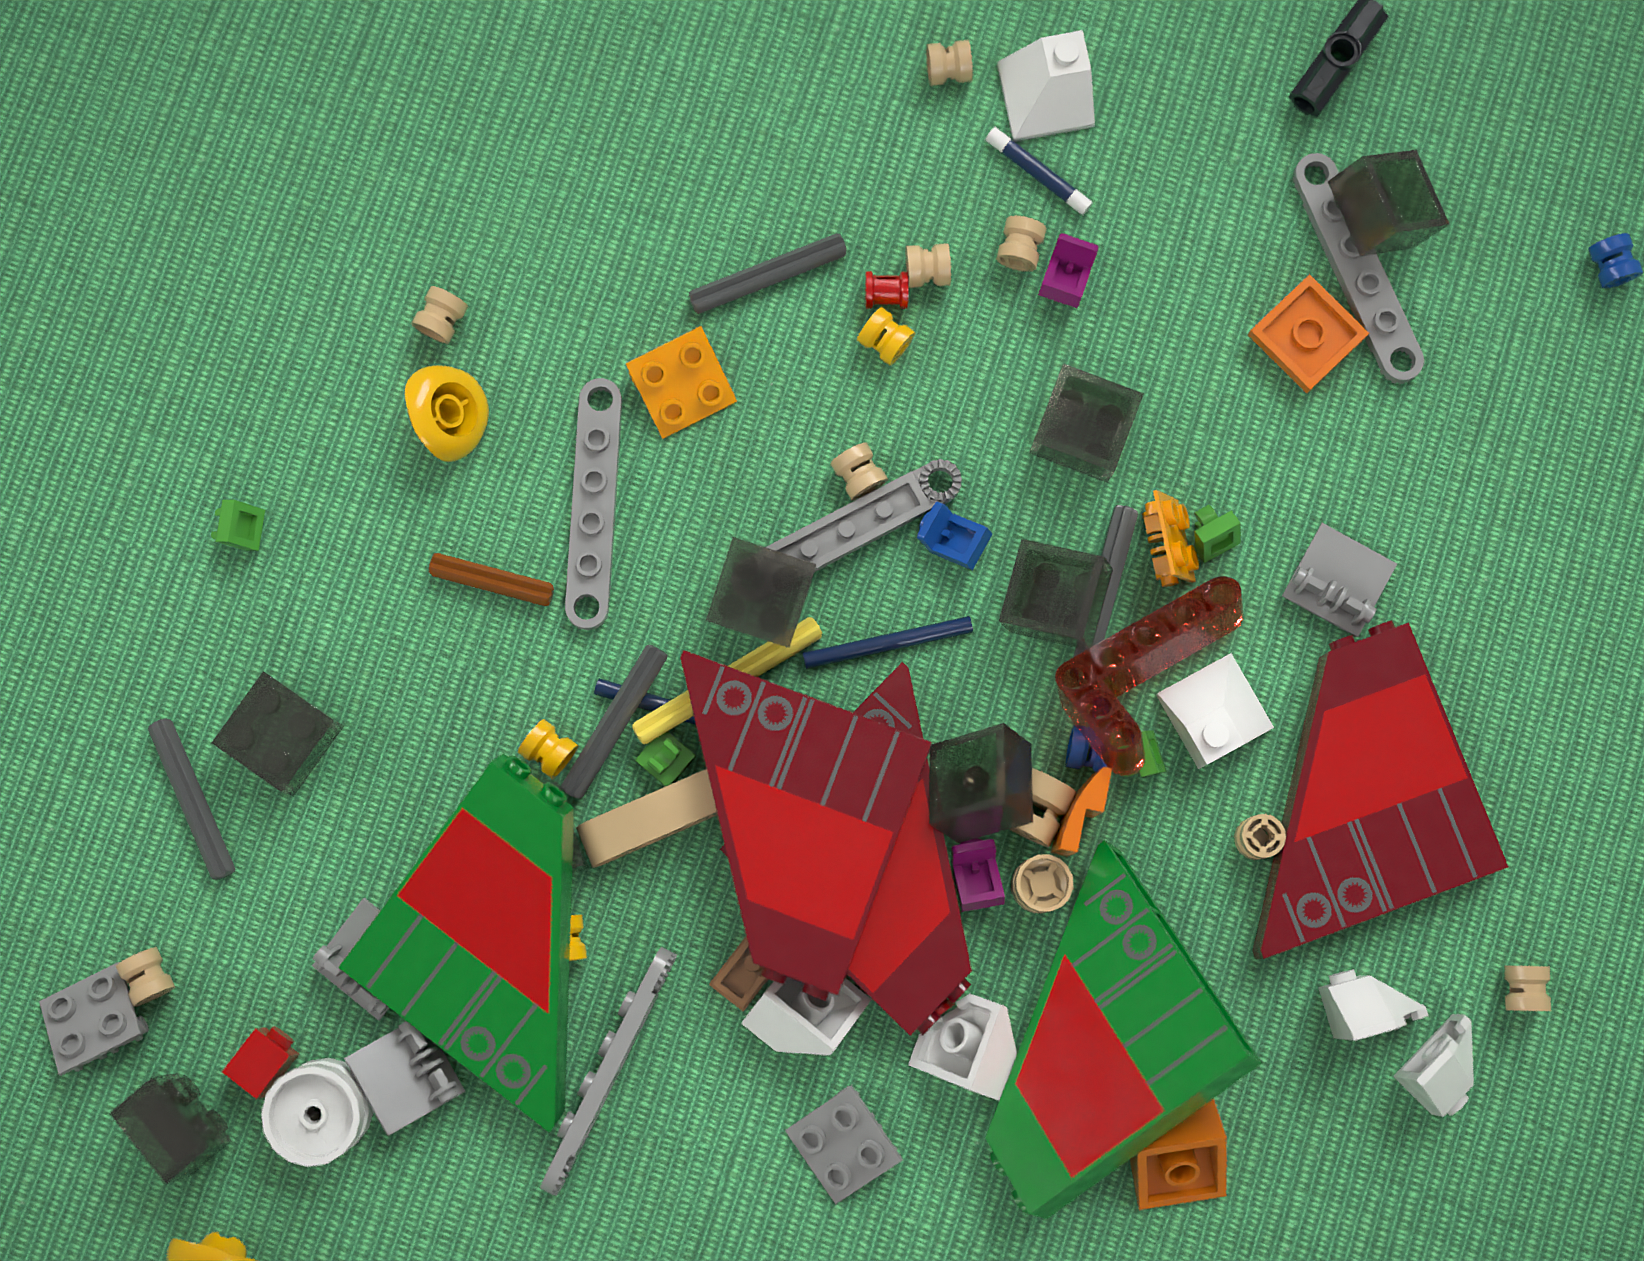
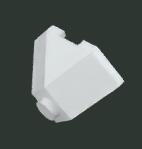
(1365, 1006)
(969, 1047)
(1442, 1068)

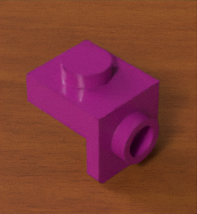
(1068, 270)
(977, 874)

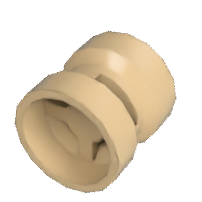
(949, 63)
(1021, 244)
(928, 265)
(439, 314)
(859, 471)
(1251, 837)
(145, 976)
(1527, 988)

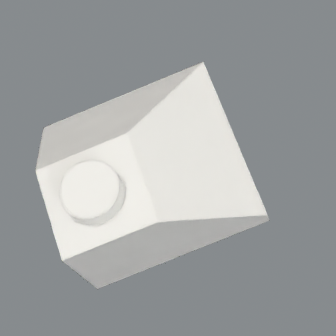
(1048, 87)
(1214, 711)
(804, 1023)

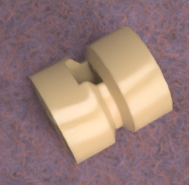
(1051, 797)
(1042, 884)

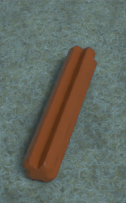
(491, 579)

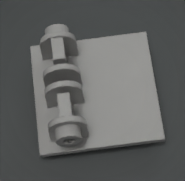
(1339, 580)
(331, 956)
(91, 1020)
(403, 1077)
(844, 1144)

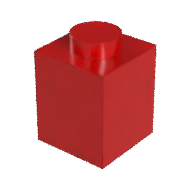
(261, 1060)

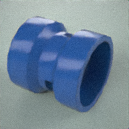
(1615, 260)
(1078, 750)

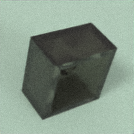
(1388, 202)
(1086, 423)
(760, 592)
(1056, 594)
(277, 734)
(980, 783)
(171, 1126)

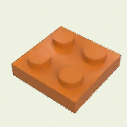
(1308, 334)

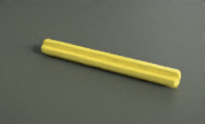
(754, 663)

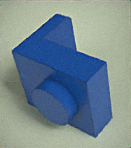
(953, 536)

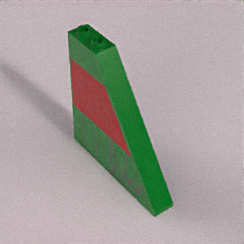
(482, 939)
(1114, 1048)

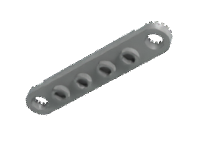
(1359, 277)
(593, 504)
(869, 516)
(597, 1086)

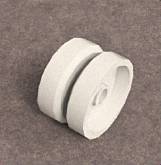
(298, 1130)

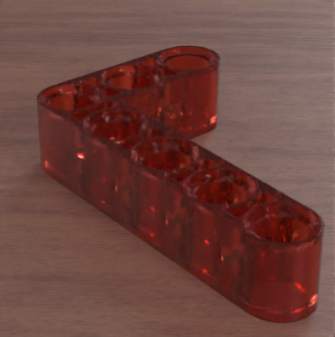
(1175, 634)

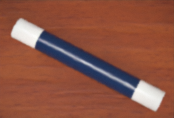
(1039, 171)

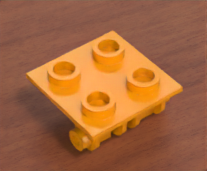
(681, 382)
(1171, 519)

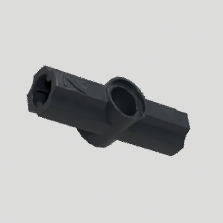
(1325, 72)

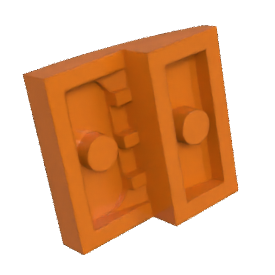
(1087, 803)

